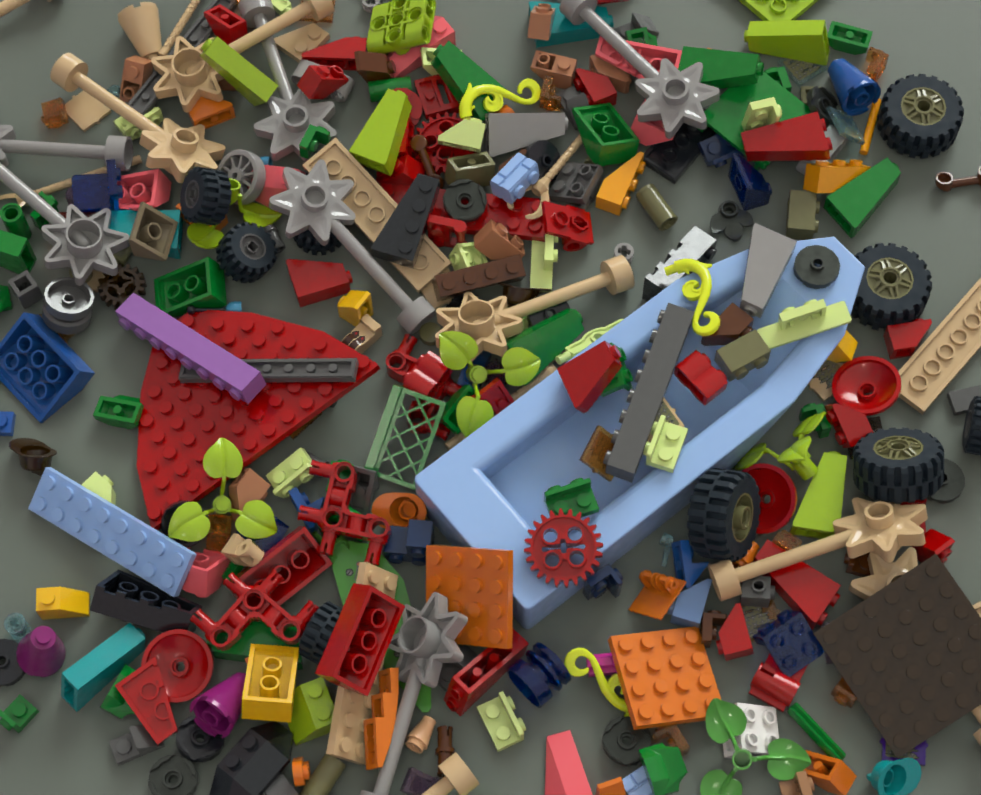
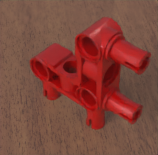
(408, 364)
(337, 503)
(241, 614)

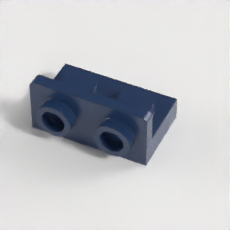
(716, 151)
(602, 579)

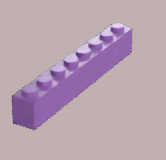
(190, 348)

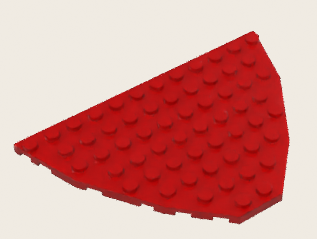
(188, 418)

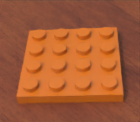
(477, 586)
(664, 676)

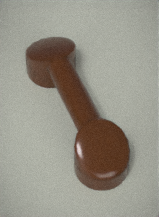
(420, 144)
(945, 180)

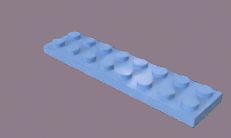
(112, 531)

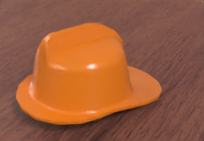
(399, 508)

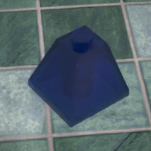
(748, 183)

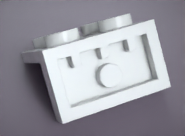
(759, 730)

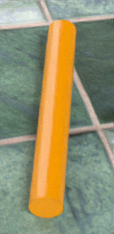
(870, 127)

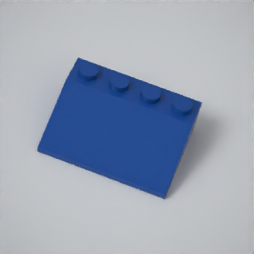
(40, 367)

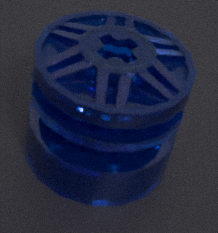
(543, 671)

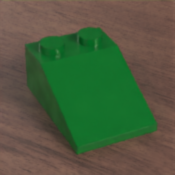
(605, 134)
(195, 285)

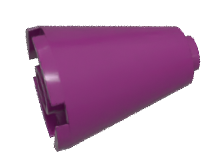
(41, 652)
(220, 706)

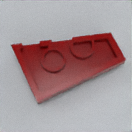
(149, 701)

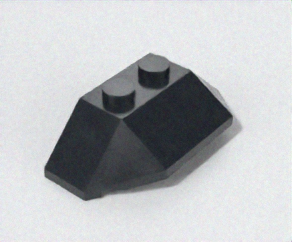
(254, 761)

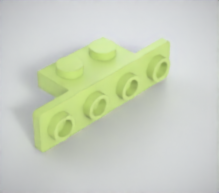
(542, 261)
(804, 322)

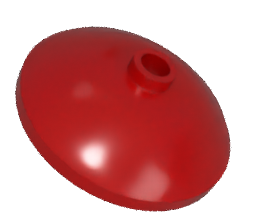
(865, 376)
(782, 493)
(178, 647)

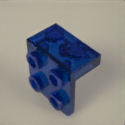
(98, 191)
(789, 641)

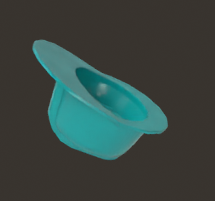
(895, 777)

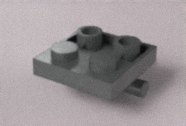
(577, 184)

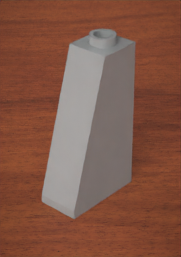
(517, 130)
(765, 264)

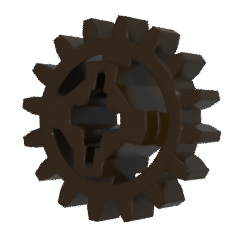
(113, 285)

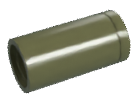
(656, 207)
(324, 776)

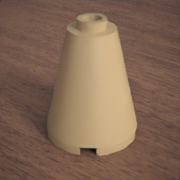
(142, 28)

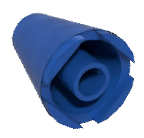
(853, 87)

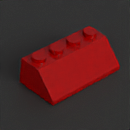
(294, 559)
(360, 639)

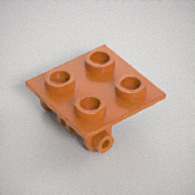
(657, 594)

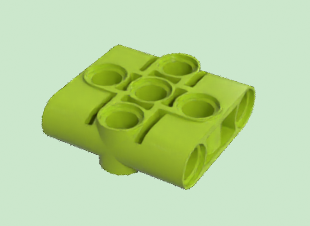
(400, 26)

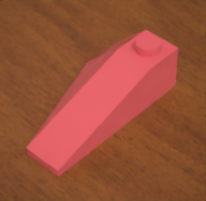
(651, 53)
(408, 62)
(146, 187)

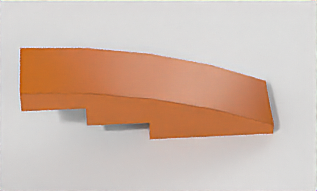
(380, 727)

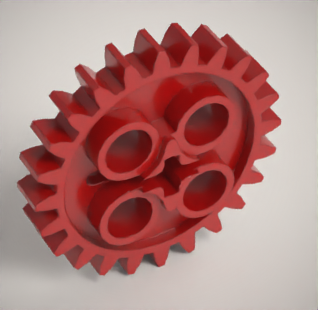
(438, 152)
(564, 570)

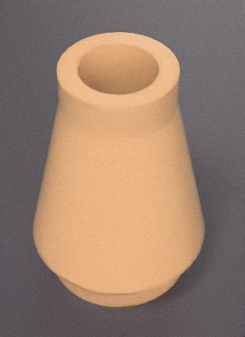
(421, 734)

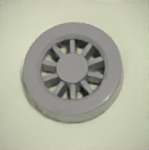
(238, 166)

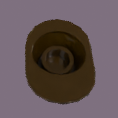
(517, 295)
(32, 454)

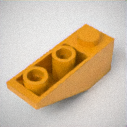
(829, 177)
(616, 187)

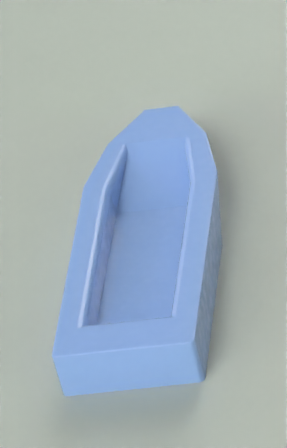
(496, 477)

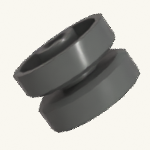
(67, 306)

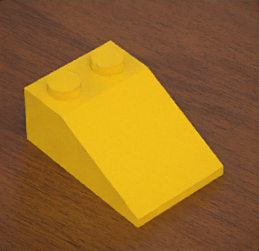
(270, 683)

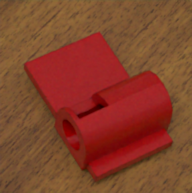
(569, 223)
(773, 686)

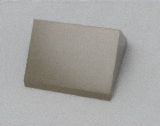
(152, 233)

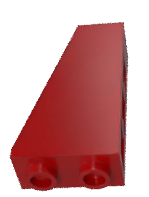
(788, 140)
(802, 587)
(482, 674)

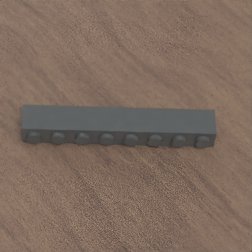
(649, 392)

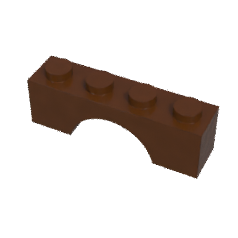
(478, 276)

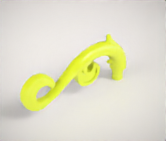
(498, 93)
(692, 294)
(606, 687)

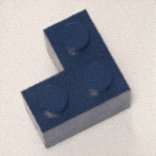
(410, 542)

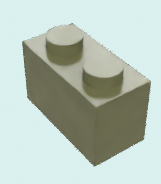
(475, 167)
(801, 215)
(742, 356)

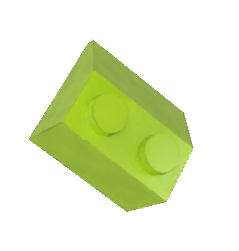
(311, 711)

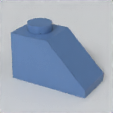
(690, 605)

